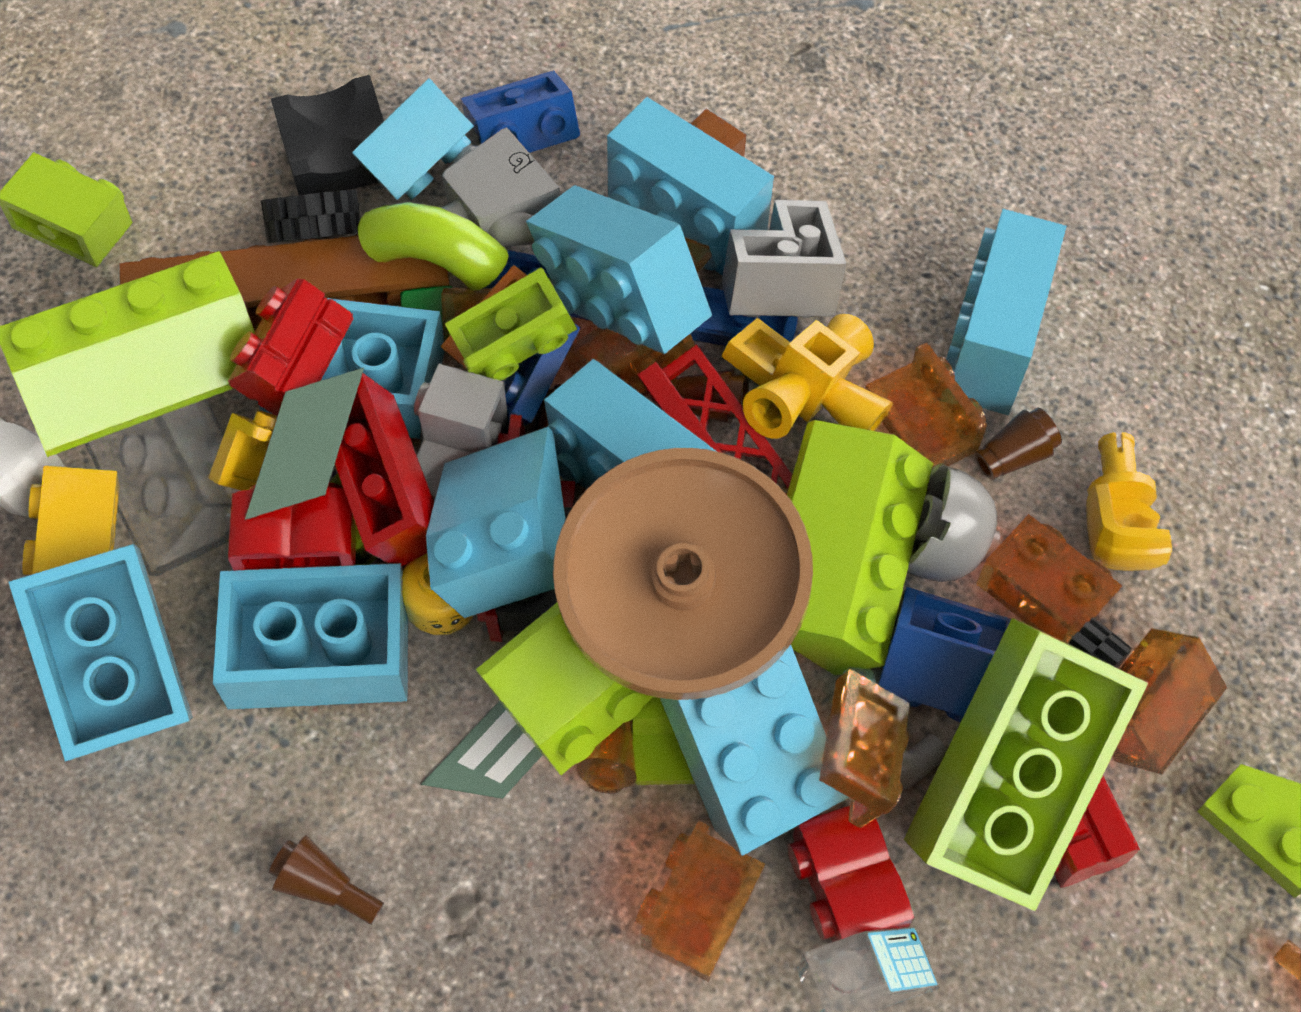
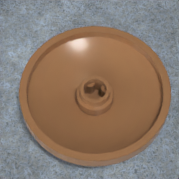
(683, 573)

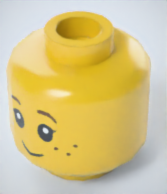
(424, 606)

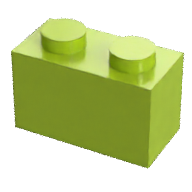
(65, 208)

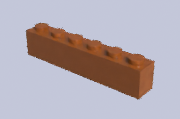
(332, 265)

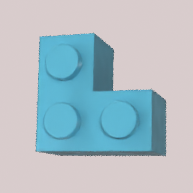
(413, 140)

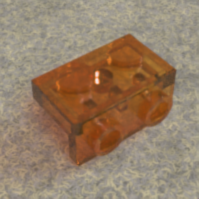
(931, 409)
(699, 902)

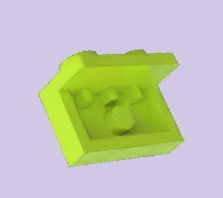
(512, 327)

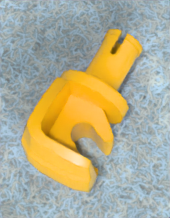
(1119, 512)

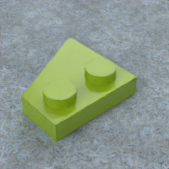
(1262, 820)

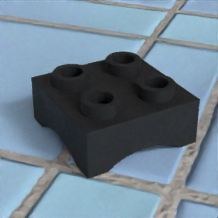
(324, 132)

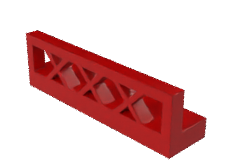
(659, 386)

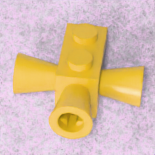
(806, 375)

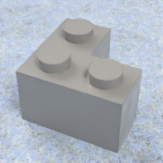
(786, 269)
(457, 418)

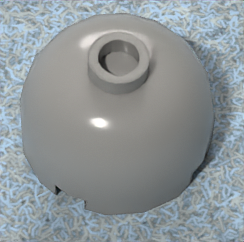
(954, 527)

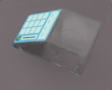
(867, 971)

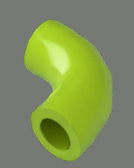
(433, 236)

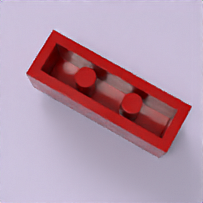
(384, 477)

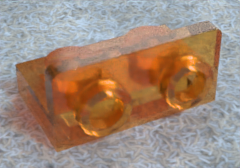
(865, 746)

